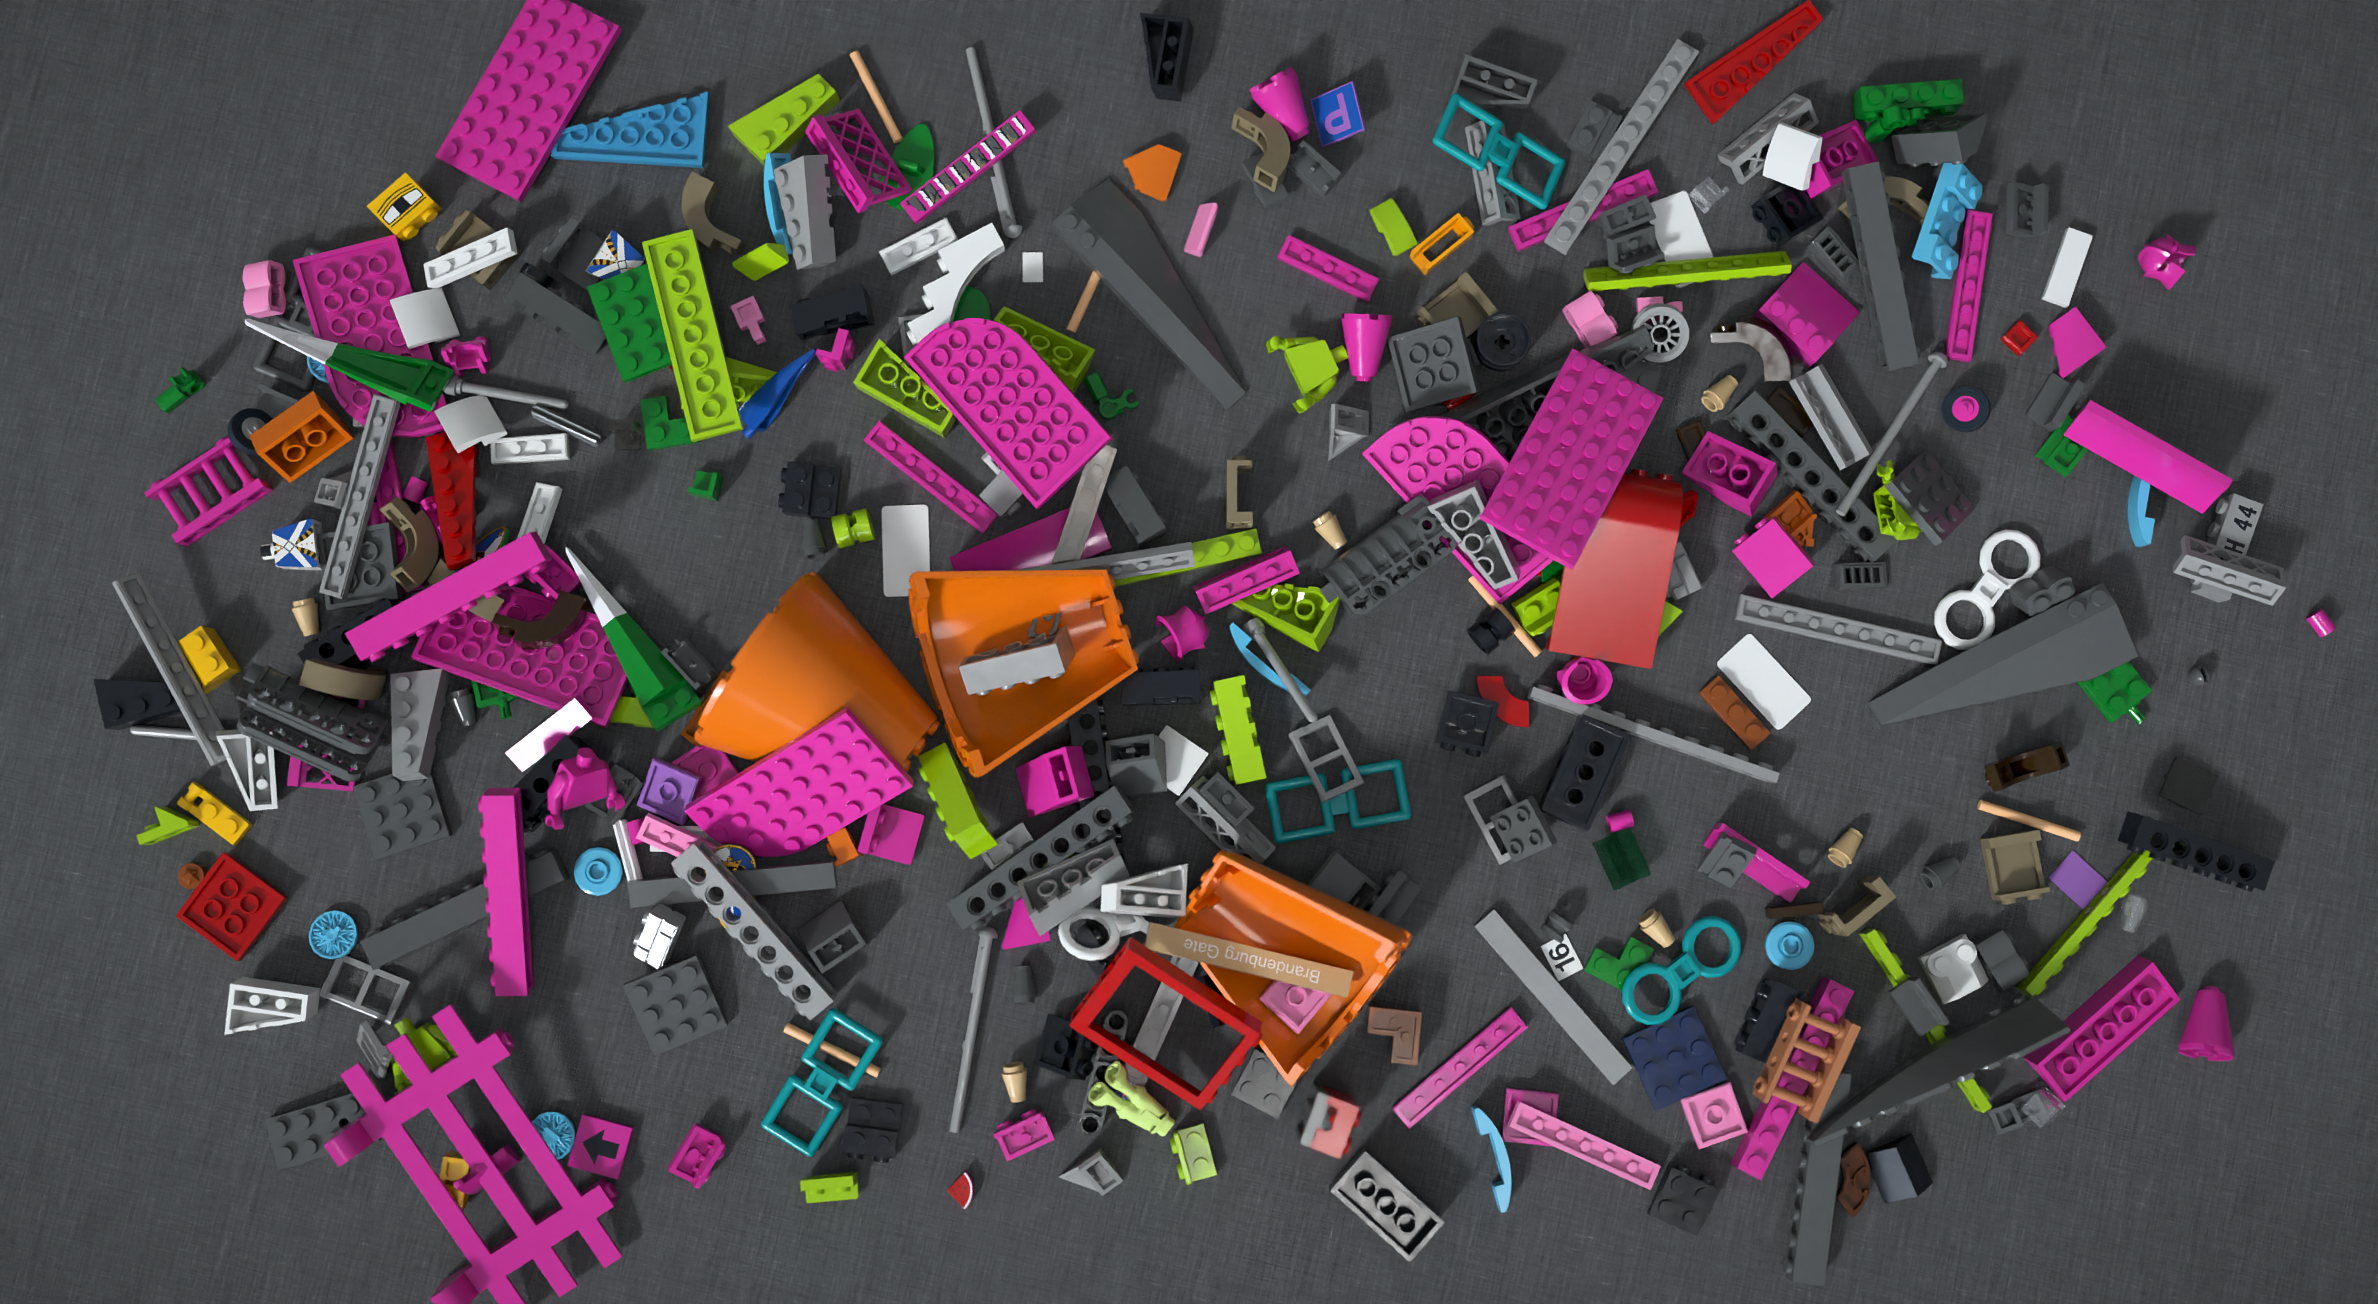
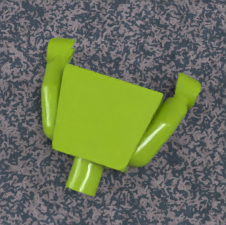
(1311, 366)
(1891, 516)
(430, 1044)

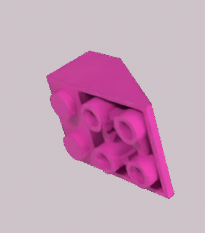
(1054, 780)

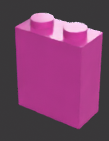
(1772, 555)

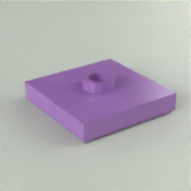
(668, 790)

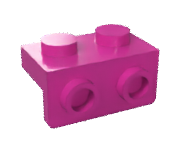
(841, 353)
(555, 577)
(1024, 1134)
(697, 1155)

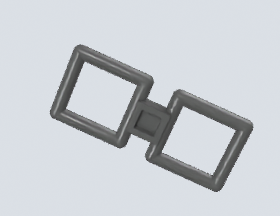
(298, 323)

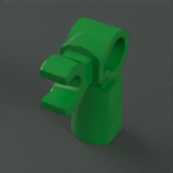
(1892, 118)
(186, 383)
(1107, 407)

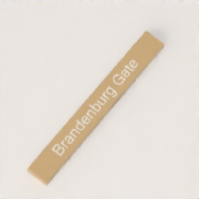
(1248, 959)

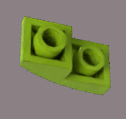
(1394, 226)
(630, 712)

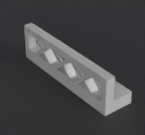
(1751, 142)
(1489, 193)
(1831, 417)
(2230, 574)
(1245, 835)

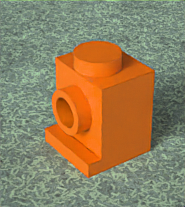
(842, 846)

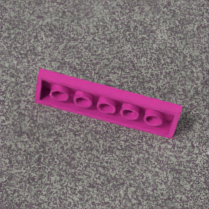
(2147, 457)
(1028, 546)
(2104, 1027)

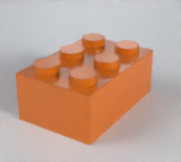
(301, 437)

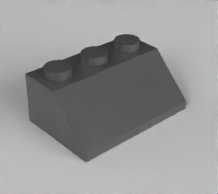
(1939, 139)

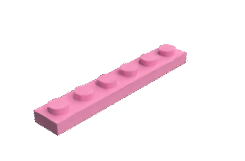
(1584, 1145)

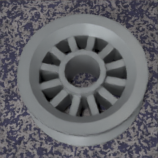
(1680, 321)

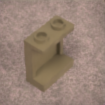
(468, 229)
(1459, 300)
(1236, 519)
(2014, 866)
(1876, 899)

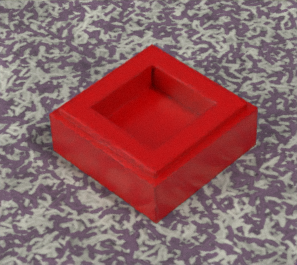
(2019, 338)

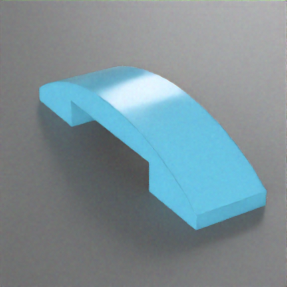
(772, 199)
(2139, 525)
(1241, 641)
(1502, 1188)

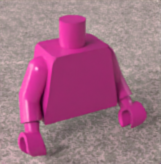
(579, 783)

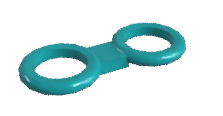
(1681, 970)

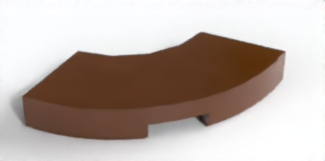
(1855, 1179)

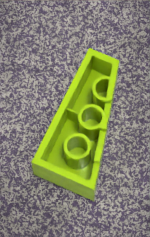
(784, 119)
(1238, 729)
(955, 801)

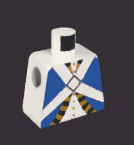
(614, 258)
(295, 546)

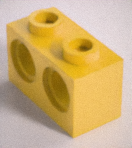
(452, 1169)

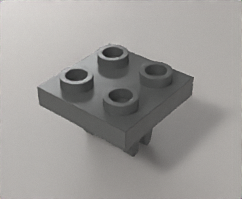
(1523, 829)

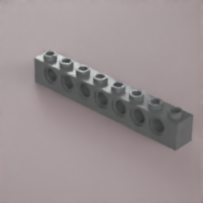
(1809, 462)
(964, 905)

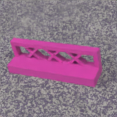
(1246, 579)
(1764, 867)

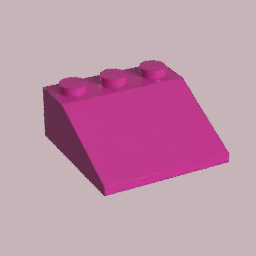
(1807, 314)

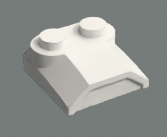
(1954, 969)

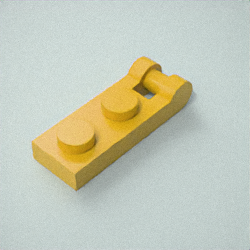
(215, 813)

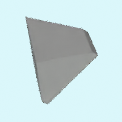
(1346, 428)
(333, 490)
(1094, 1173)

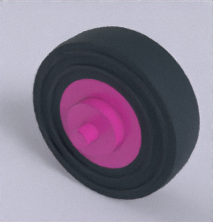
(1966, 409)

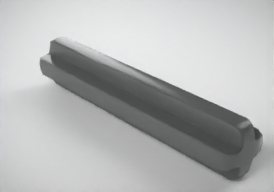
(567, 425)

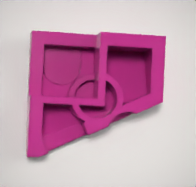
(2073, 341)
(1021, 929)
(504, 1159)

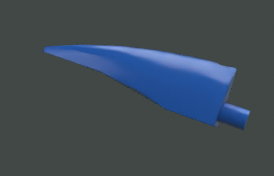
(769, 399)

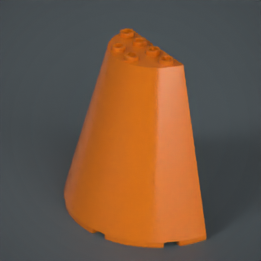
(987, 610)
(806, 668)
(1282, 915)

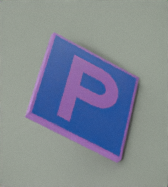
(1338, 114)

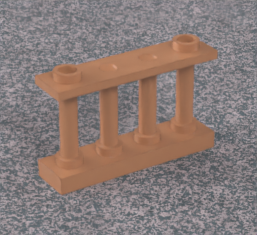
(1828, 1070)

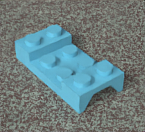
(1953, 193)

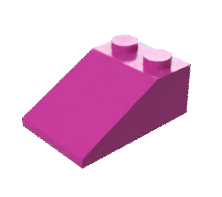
(1840, 150)
(1731, 473)

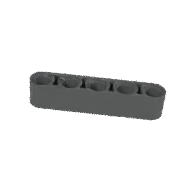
(1106, 1059)

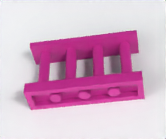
(209, 517)

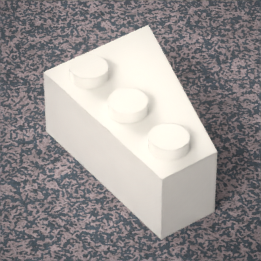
(252, 768)
(1148, 894)
(268, 1003)

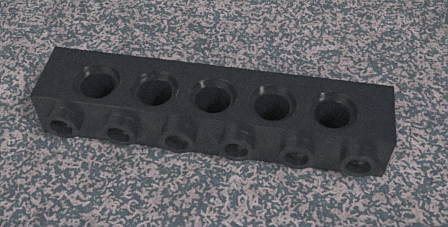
(2232, 865)

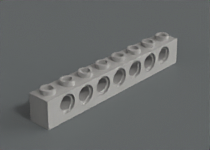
(754, 915)

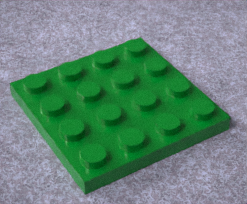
(631, 323)

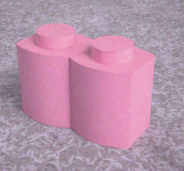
(264, 289)
(1590, 320)

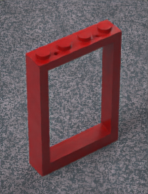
(1137, 954)

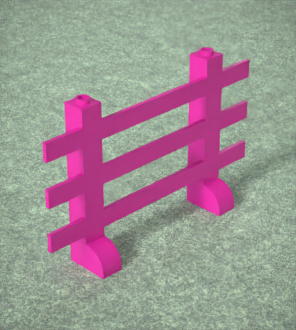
(431, 1091)

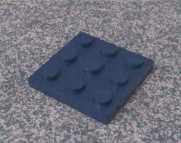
(1674, 1058)

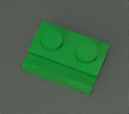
(2061, 452)

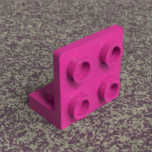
(891, 834)

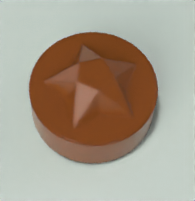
(191, 875)

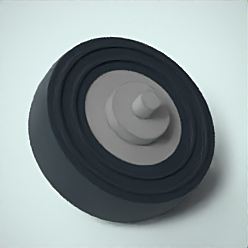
(243, 425)

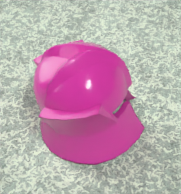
(2163, 260)
(1187, 632)
(1585, 680)

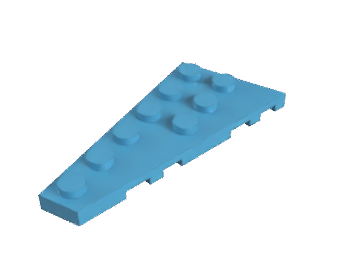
(648, 136)

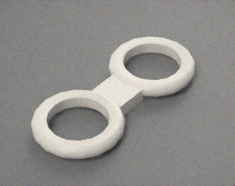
(1986, 589)
(1116, 924)

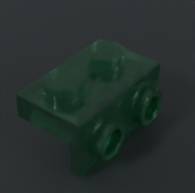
(1621, 858)

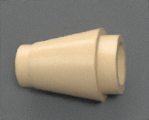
(1718, 394)
(1330, 529)
(307, 616)
(1845, 848)
(1656, 927)
(1015, 1079)

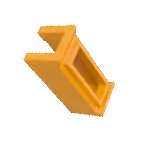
(1462, 227)

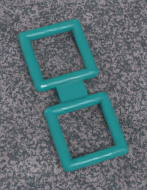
(1499, 151)
(1341, 804)
(821, 1082)

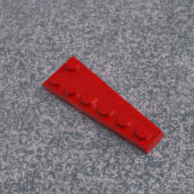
(1736, 73)
(455, 498)

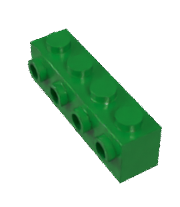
(1934, 97)

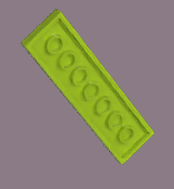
(692, 335)

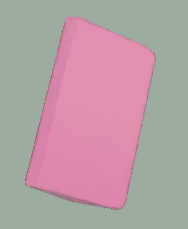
(1201, 229)

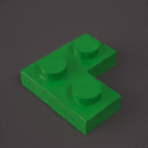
(659, 428)
(1615, 970)

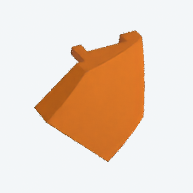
(1153, 170)
(1796, 518)

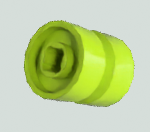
(852, 528)

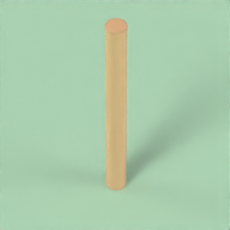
(876, 97)
(1083, 302)
(1521, 634)
(2029, 820)
(830, 1049)

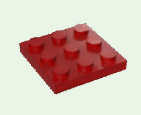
(231, 906)

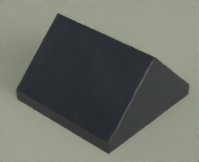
(1899, 1169)

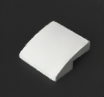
(1792, 156)
(424, 317)
(470, 422)
(1182, 759)

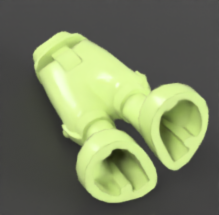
(1138, 1109)

